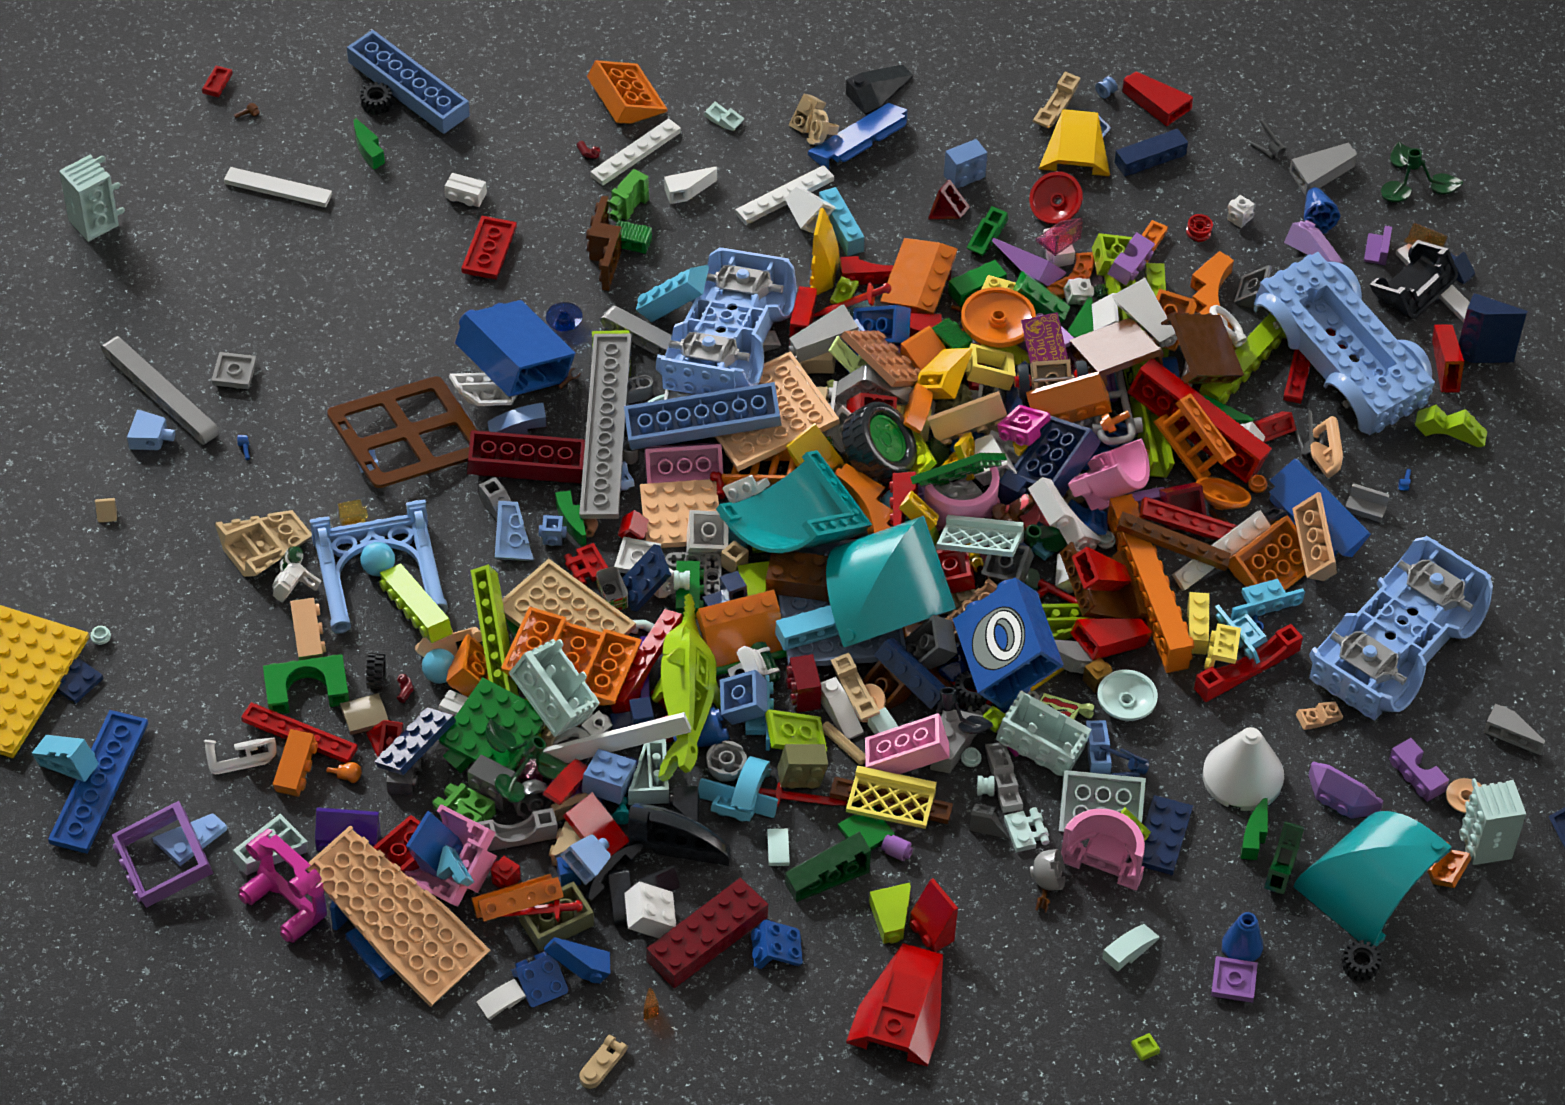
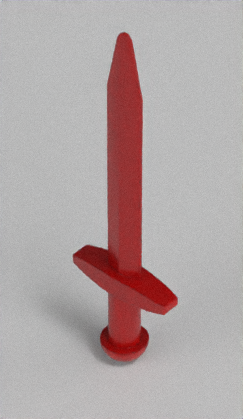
(869, 295)
(779, 794)
(555, 908)

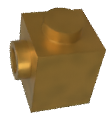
(1095, 672)

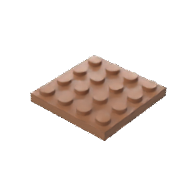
(882, 357)

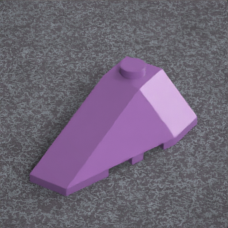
(1035, 266)

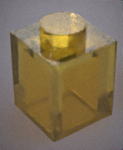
(352, 512)

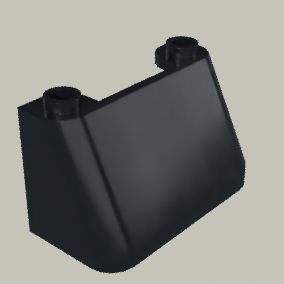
(1420, 282)

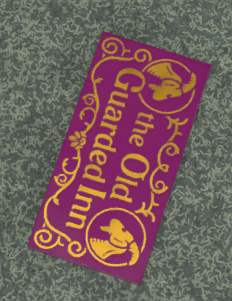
(1044, 338)

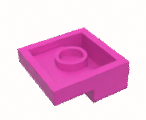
(1023, 425)

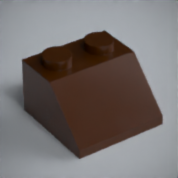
(894, 690)

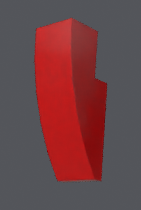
(566, 782)

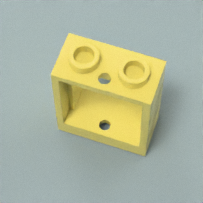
(990, 376)

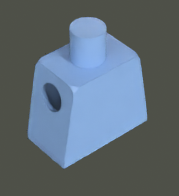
(148, 432)
(587, 857)

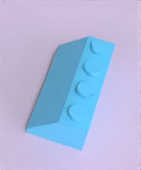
(673, 293)

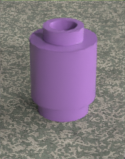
(897, 847)

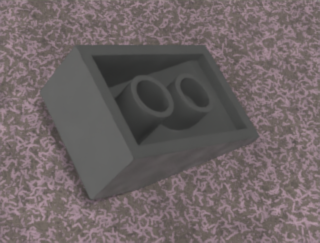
(932, 642)

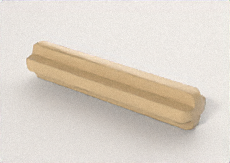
(844, 743)

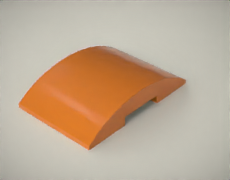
(601, 655)

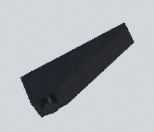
(874, 87)

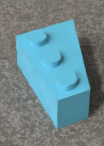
(66, 756)

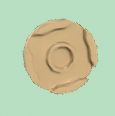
(818, 127)

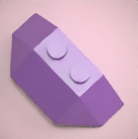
(1342, 792)

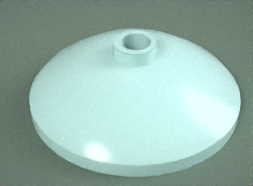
(1127, 687)

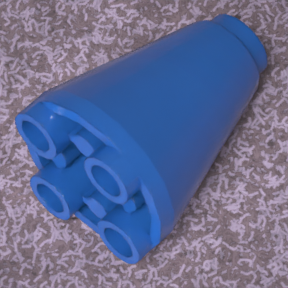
(1320, 210)
(712, 730)
(1243, 939)

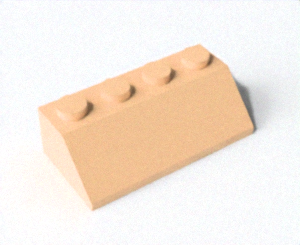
(968, 417)
(1315, 538)

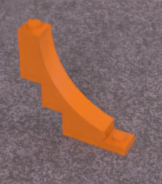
(1208, 281)
(866, 494)

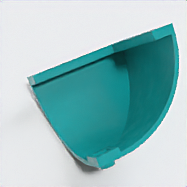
(798, 511)
(886, 582)
(1371, 872)

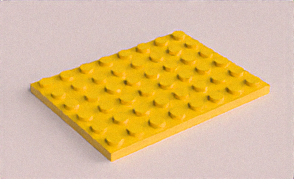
(32, 663)

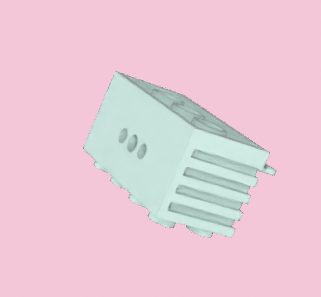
(86, 194)
(554, 687)
(1044, 738)
(1492, 822)

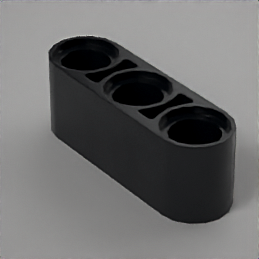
(618, 885)

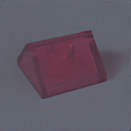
(1061, 235)

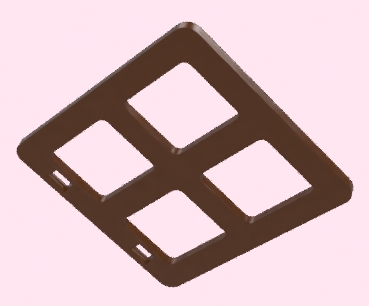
(404, 430)

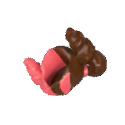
(1020, 510)

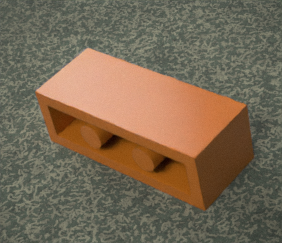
(295, 763)

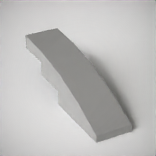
(1004, 778)

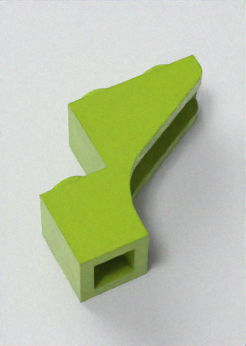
(1458, 425)

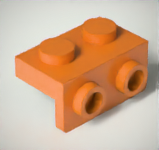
(1449, 868)

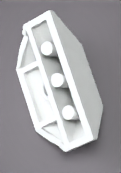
(480, 389)

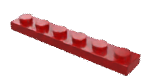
(1184, 519)
(280, 726)

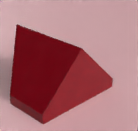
(948, 203)

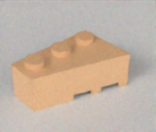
(307, 629)

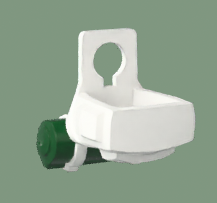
(291, 573)
(759, 659)

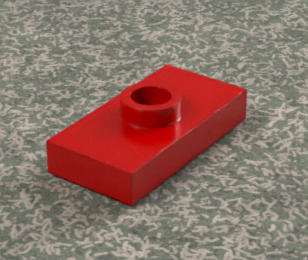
(217, 81)

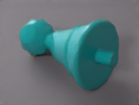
(621, 814)

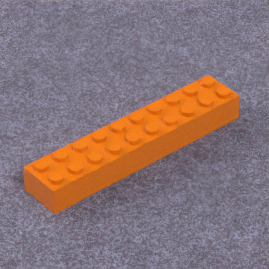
(1163, 616)

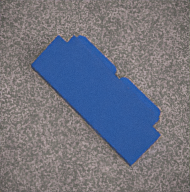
(860, 135)
(1296, 485)

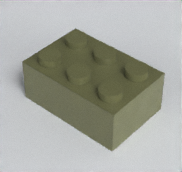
(544, 927)

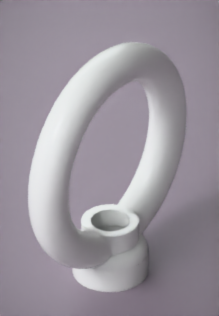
(1238, 337)

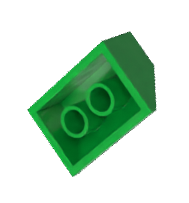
(1042, 298)

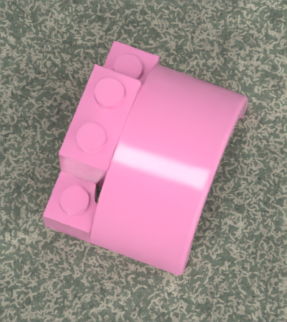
(1113, 475)
(977, 507)
(1110, 845)
(474, 855)

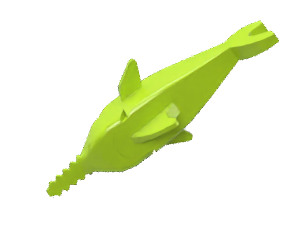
(687, 687)

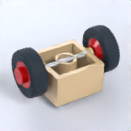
(1045, 374)

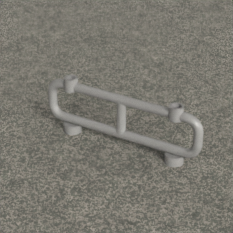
(1134, 425)

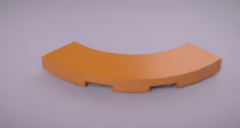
(1082, 269)

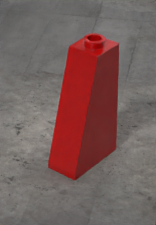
(1157, 98)
(803, 309)
(1448, 358)
(1100, 571)
(1110, 636)

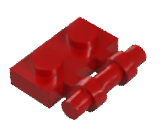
(591, 561)

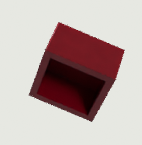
(1185, 496)
(804, 683)

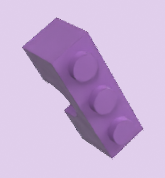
(1133, 259)
(1426, 782)

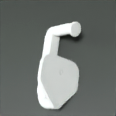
(240, 762)

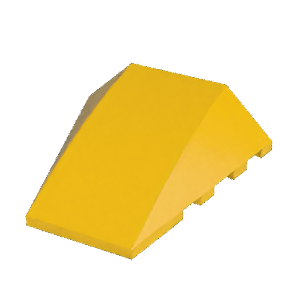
(1077, 142)
(825, 255)

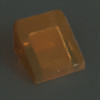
(651, 1005)

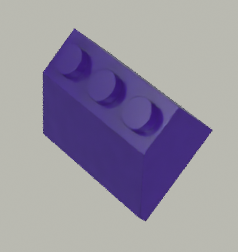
(333, 822)

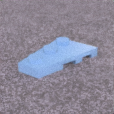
(511, 534)
(176, 844)

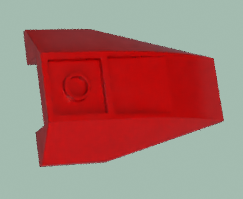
(903, 1005)

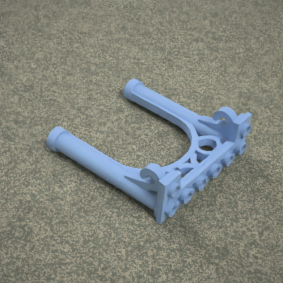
(328, 539)

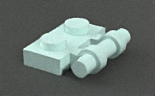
(1020, 832)

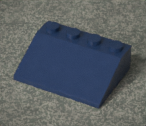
(1491, 331)
(1058, 454)

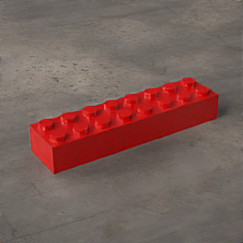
(1161, 389)

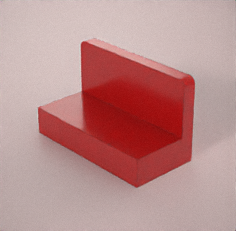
(1276, 425)

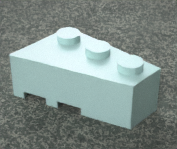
(646, 785)
(280, 827)

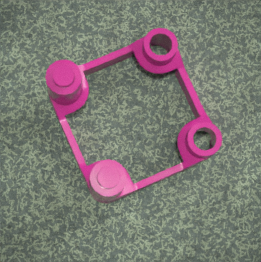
(303, 883)

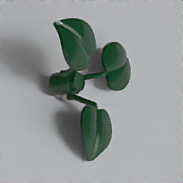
(1412, 158)
(1051, 540)
(502, 740)

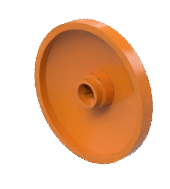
(995, 316)

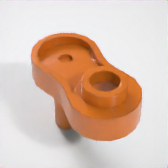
(1108, 423)

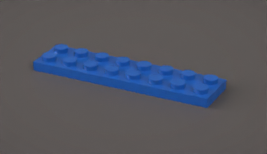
(91, 799)

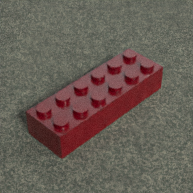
(526, 456)
(707, 932)

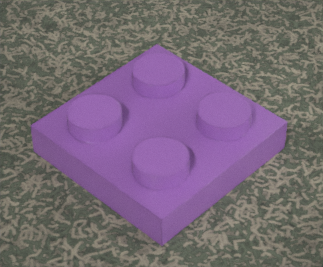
(1234, 979)

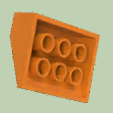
(625, 91)
(920, 275)
(1275, 545)
(739, 624)

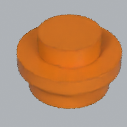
(1258, 483)

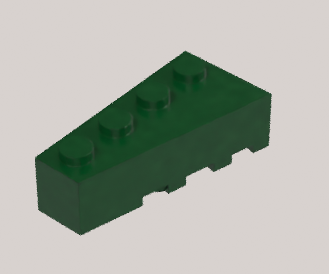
(830, 868)

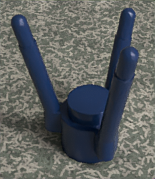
(1136, 764)

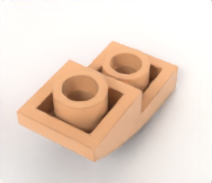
(1322, 715)

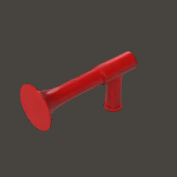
(1048, 587)

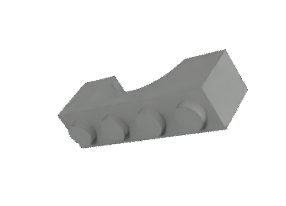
(536, 828)

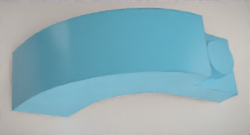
(749, 782)

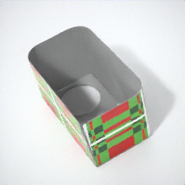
(612, 576)

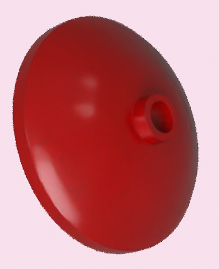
(1049, 190)

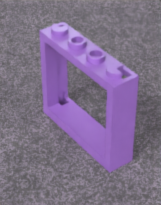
(147, 826)

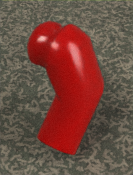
(717, 477)

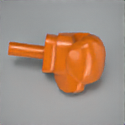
(349, 771)

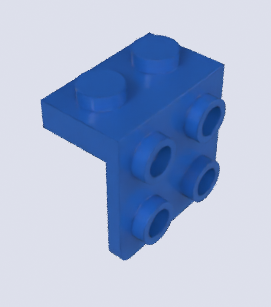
(776, 942)
(540, 979)

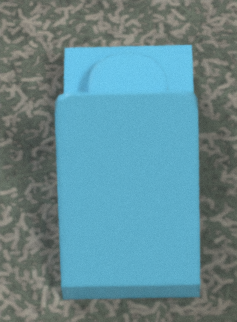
(452, 865)

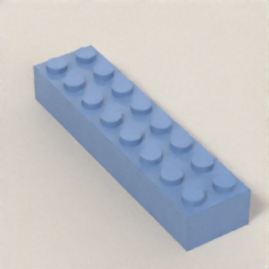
(408, 81)
(702, 416)

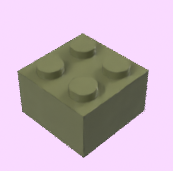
(802, 765)

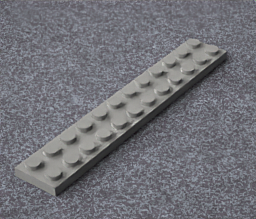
(605, 427)

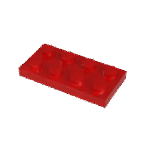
(489, 247)

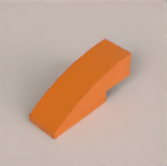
(917, 408)

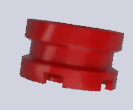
(1199, 227)

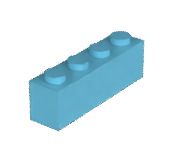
(843, 223)
(806, 628)

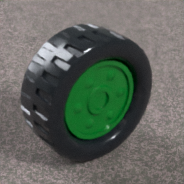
(878, 442)

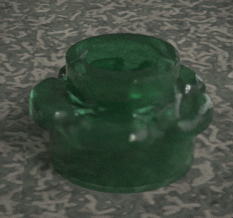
(1100, 291)

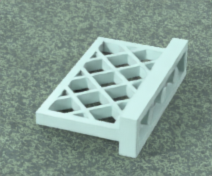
(988, 530)

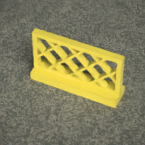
(894, 785)

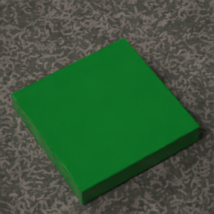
(872, 829)

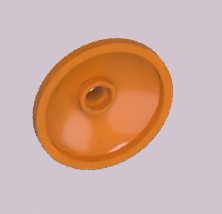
(1224, 494)

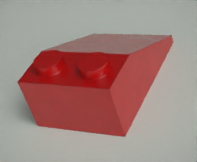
(395, 843)
(934, 917)

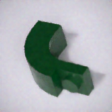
(1284, 858)

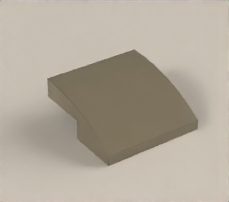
(363, 713)

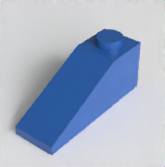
(582, 960)

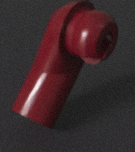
(586, 152)
(406, 687)

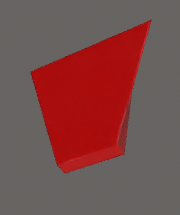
(384, 734)

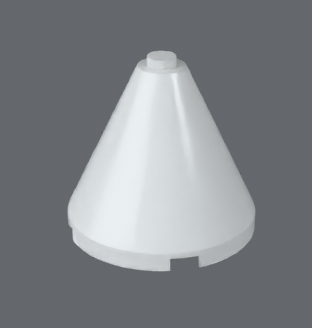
(1243, 771)

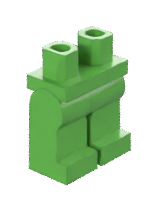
(628, 195)
(467, 803)

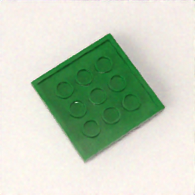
(959, 469)
(506, 709)

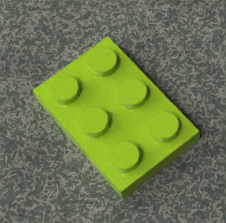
(793, 729)

